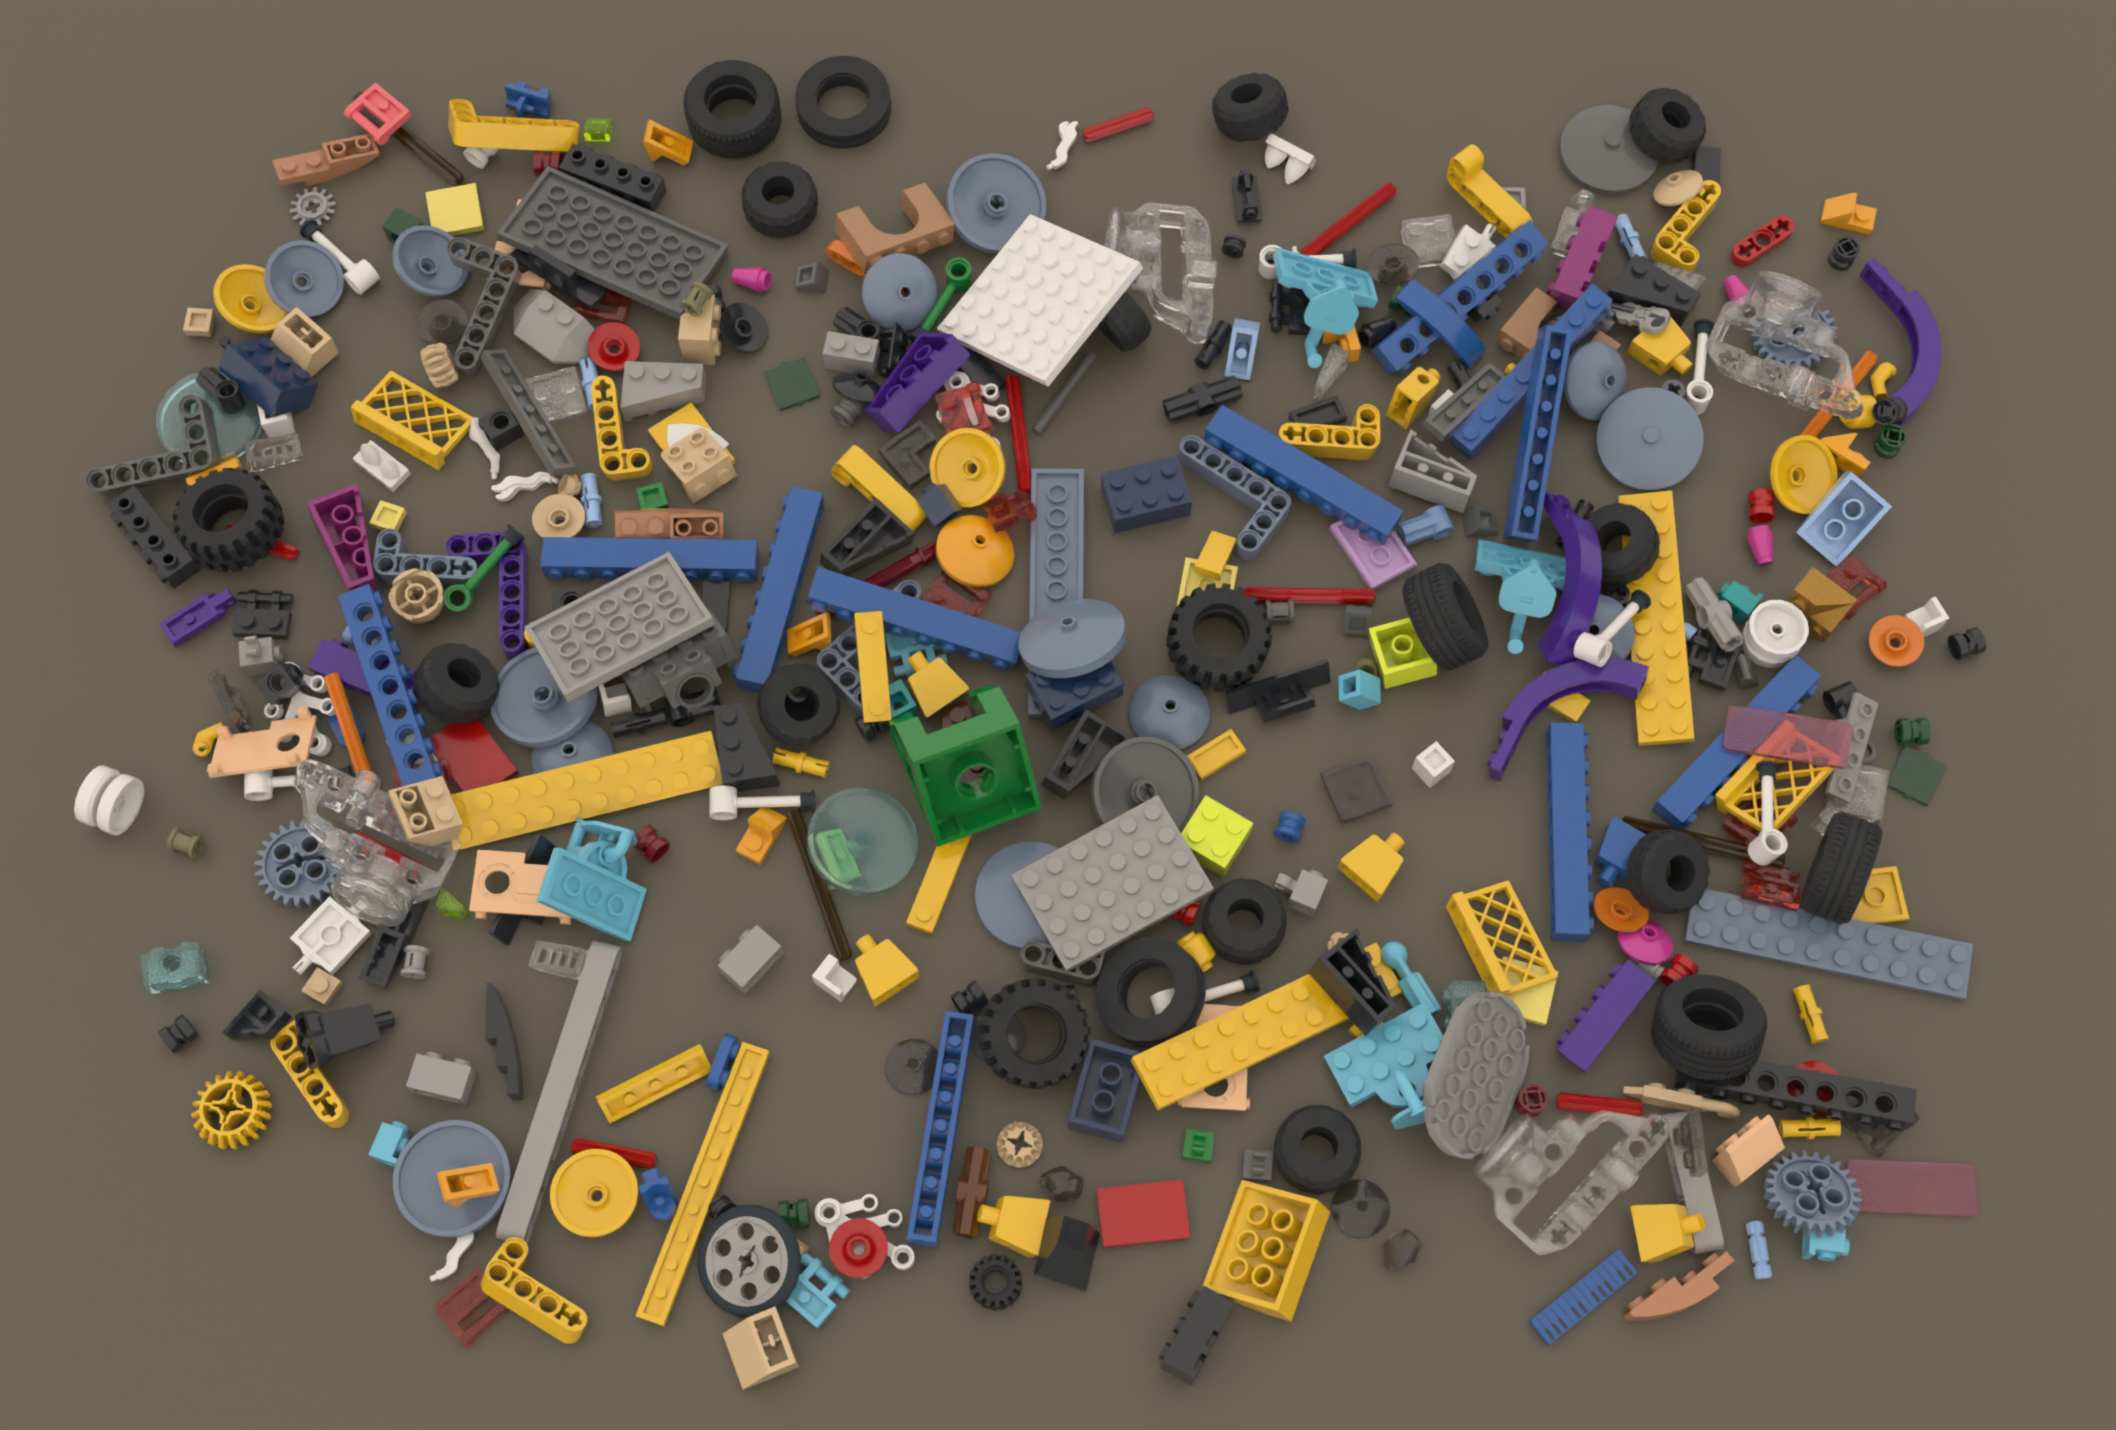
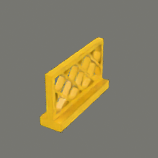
(397, 431)
(1747, 777)
(1479, 945)

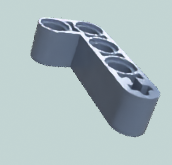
(457, 568)

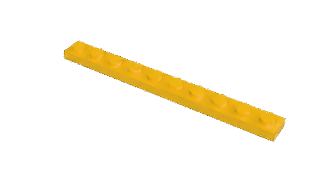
(702, 1185)

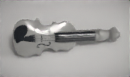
(1649, 320)

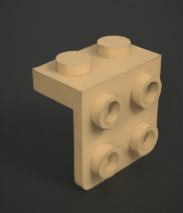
(699, 464)

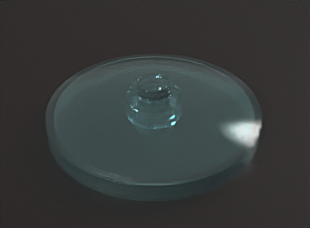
(229, 428)
(862, 841)

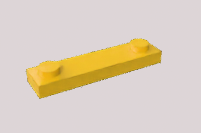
(872, 667)
(937, 885)
(654, 1083)

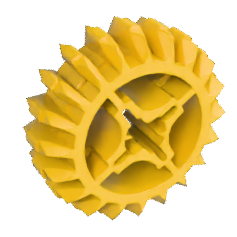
(234, 1087)

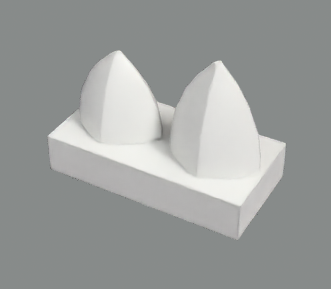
(1298, 159)
(381, 465)

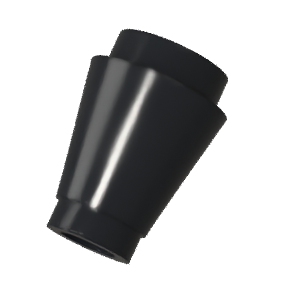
(1376, 331)

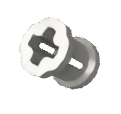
(414, 962)

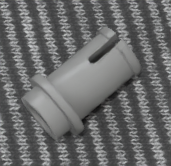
(1651, 970)

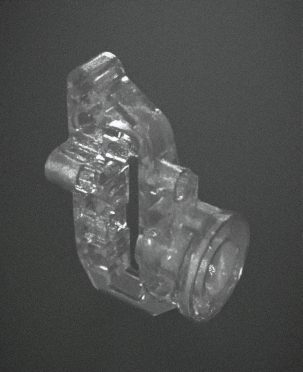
(1139, 237)
(1780, 308)
(376, 886)
(1521, 1162)

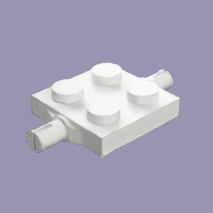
(1467, 250)
(329, 937)

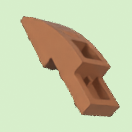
(332, 161)
(669, 523)
(1673, 1297)

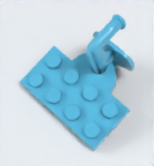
(1332, 293)
(1526, 583)
(592, 880)
(1390, 1063)

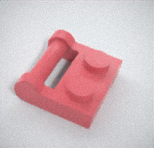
(381, 106)

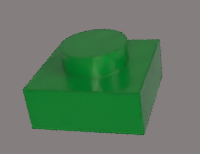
(652, 496)

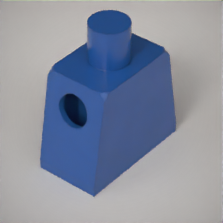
(1615, 851)

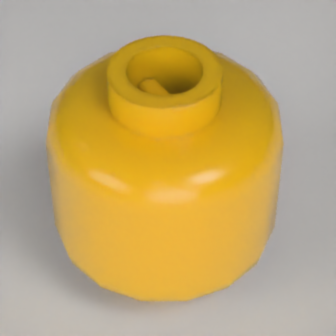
(1866, 419)
(1199, 948)

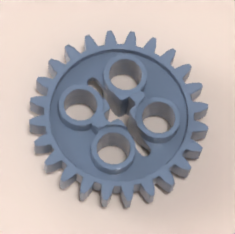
(1789, 354)
(304, 887)
(1812, 1194)

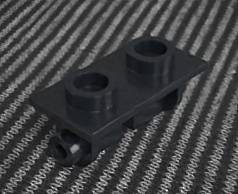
(1247, 197)
(895, 341)

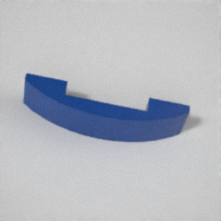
(1442, 321)

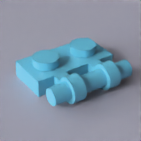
(905, 647)
(809, 1300)

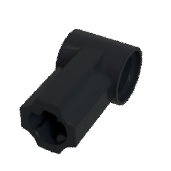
(854, 324)
(221, 389)
(1839, 698)
(680, 715)

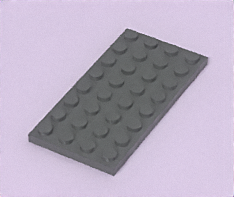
(613, 241)

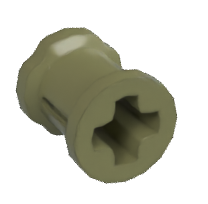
(696, 299)
(185, 842)

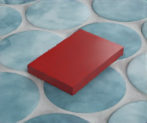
(472, 755)
(1143, 1214)

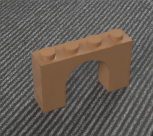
(869, 244)
(1522, 328)

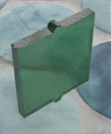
(792, 384)
(1916, 775)

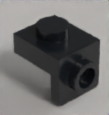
(1487, 310)

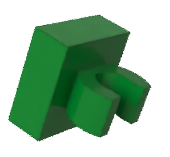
(1198, 1145)

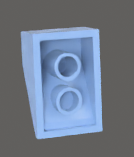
(1843, 518)

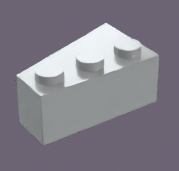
(660, 386)
(1431, 475)

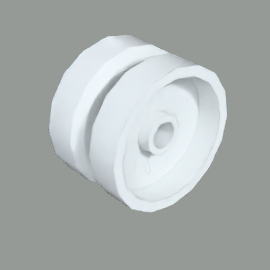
(1774, 633)
(109, 800)

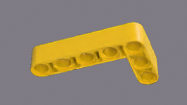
(508, 132)

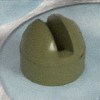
(1367, 662)

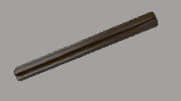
(423, 151)
(1709, 843)
(820, 888)

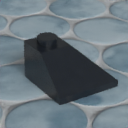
(1067, 1251)

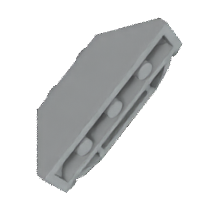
(551, 328)

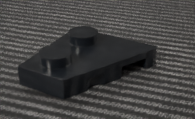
(258, 1019)

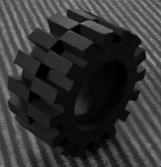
(995, 1300)

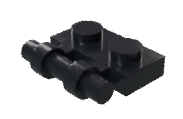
(1297, 305)
(263, 622)
(1718, 665)

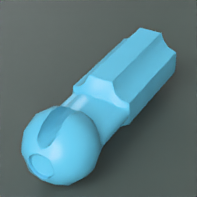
(1411, 983)

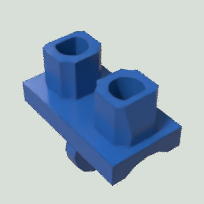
(527, 100)
(658, 1194)

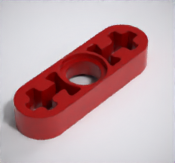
(1766, 231)

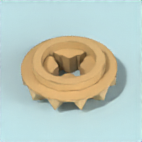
(1025, 1156)

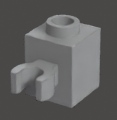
(259, 655)
(1305, 891)

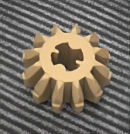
(439, 365)

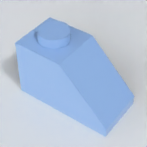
(1242, 349)

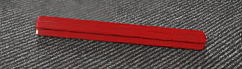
(1349, 220)
(1018, 432)
(1313, 595)

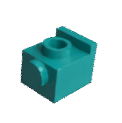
(1740, 600)
(900, 696)

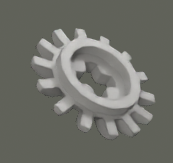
(304, 204)

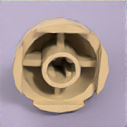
(417, 596)

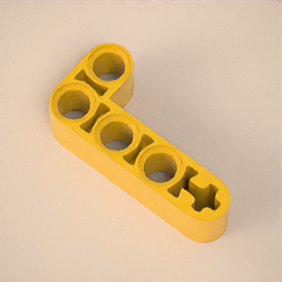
(1483, 193)
(1687, 223)
(613, 427)
(1328, 434)
(874, 482)
(309, 1079)
(537, 1294)

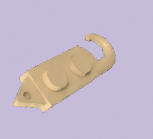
(1681, 1100)

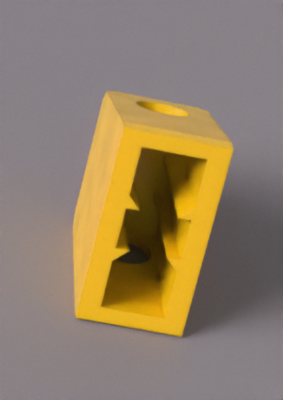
(1662, 350)
(1419, 388)
(933, 684)
(1373, 864)
(883, 969)
(1016, 1223)
(1664, 1230)

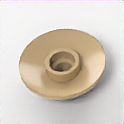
(1678, 188)
(557, 508)

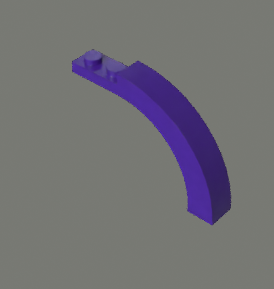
(1921, 331)
(1581, 581)
(1571, 678)

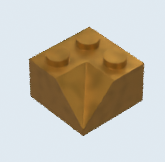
(1821, 603)

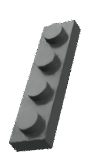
(1463, 402)

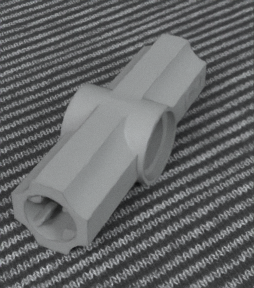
(1714, 614)

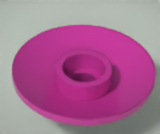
(1648, 945)

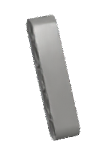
(1694, 1194)

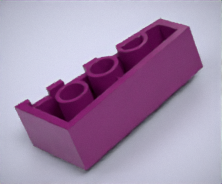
(1583, 257)
(344, 534)

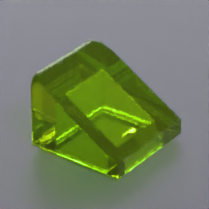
(598, 129)
(450, 906)

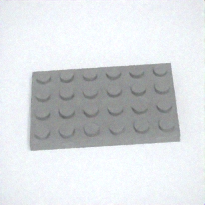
(619, 626)
(1112, 883)

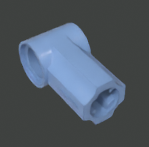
(1432, 524)

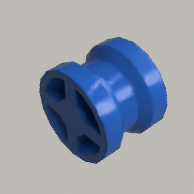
(1290, 826)

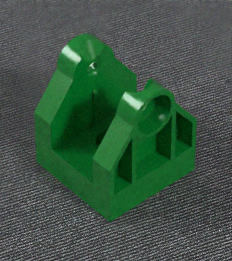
(940, 758)

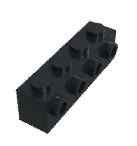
(614, 176)
(153, 536)

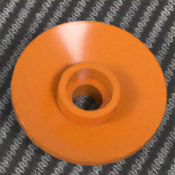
(1896, 629)
(1620, 910)

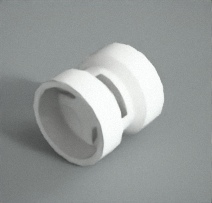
(479, 156)

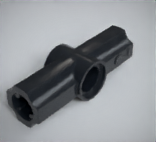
(1202, 399)

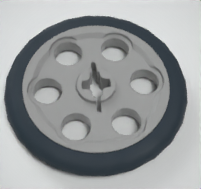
(785, 1258)

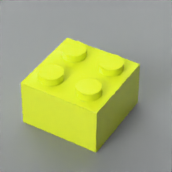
(1400, 653)
(1216, 835)

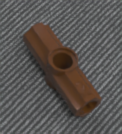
(971, 1191)

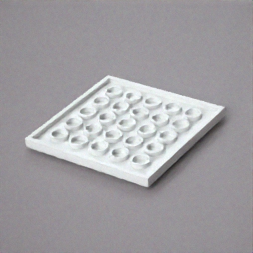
(1040, 299)

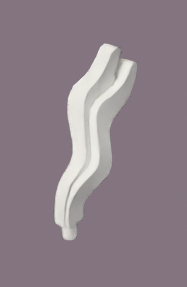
(1068, 136)
(478, 435)
(513, 484)
(453, 1257)

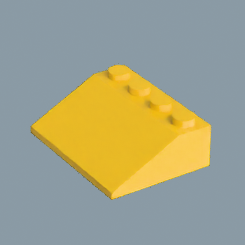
(1267, 1249)

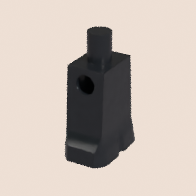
(338, 1032)

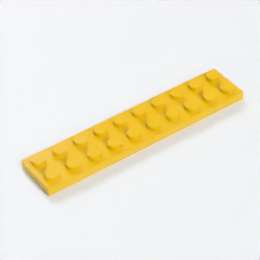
(1659, 634)
(587, 789)
(1244, 1037)

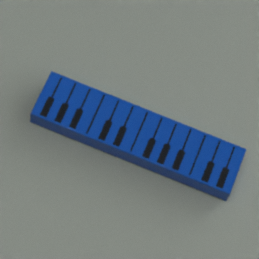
(1583, 1297)

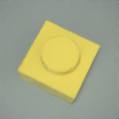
(387, 516)

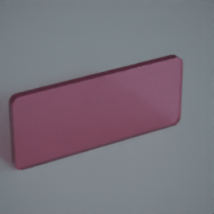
(1787, 737)
(1915, 1187)

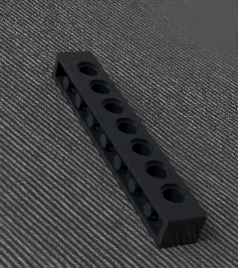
(1898, 1099)

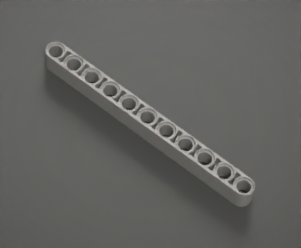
(559, 1092)

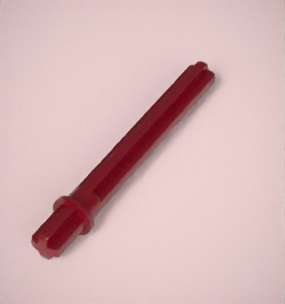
(901, 567)

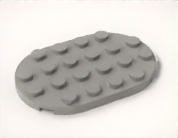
(1476, 1075)

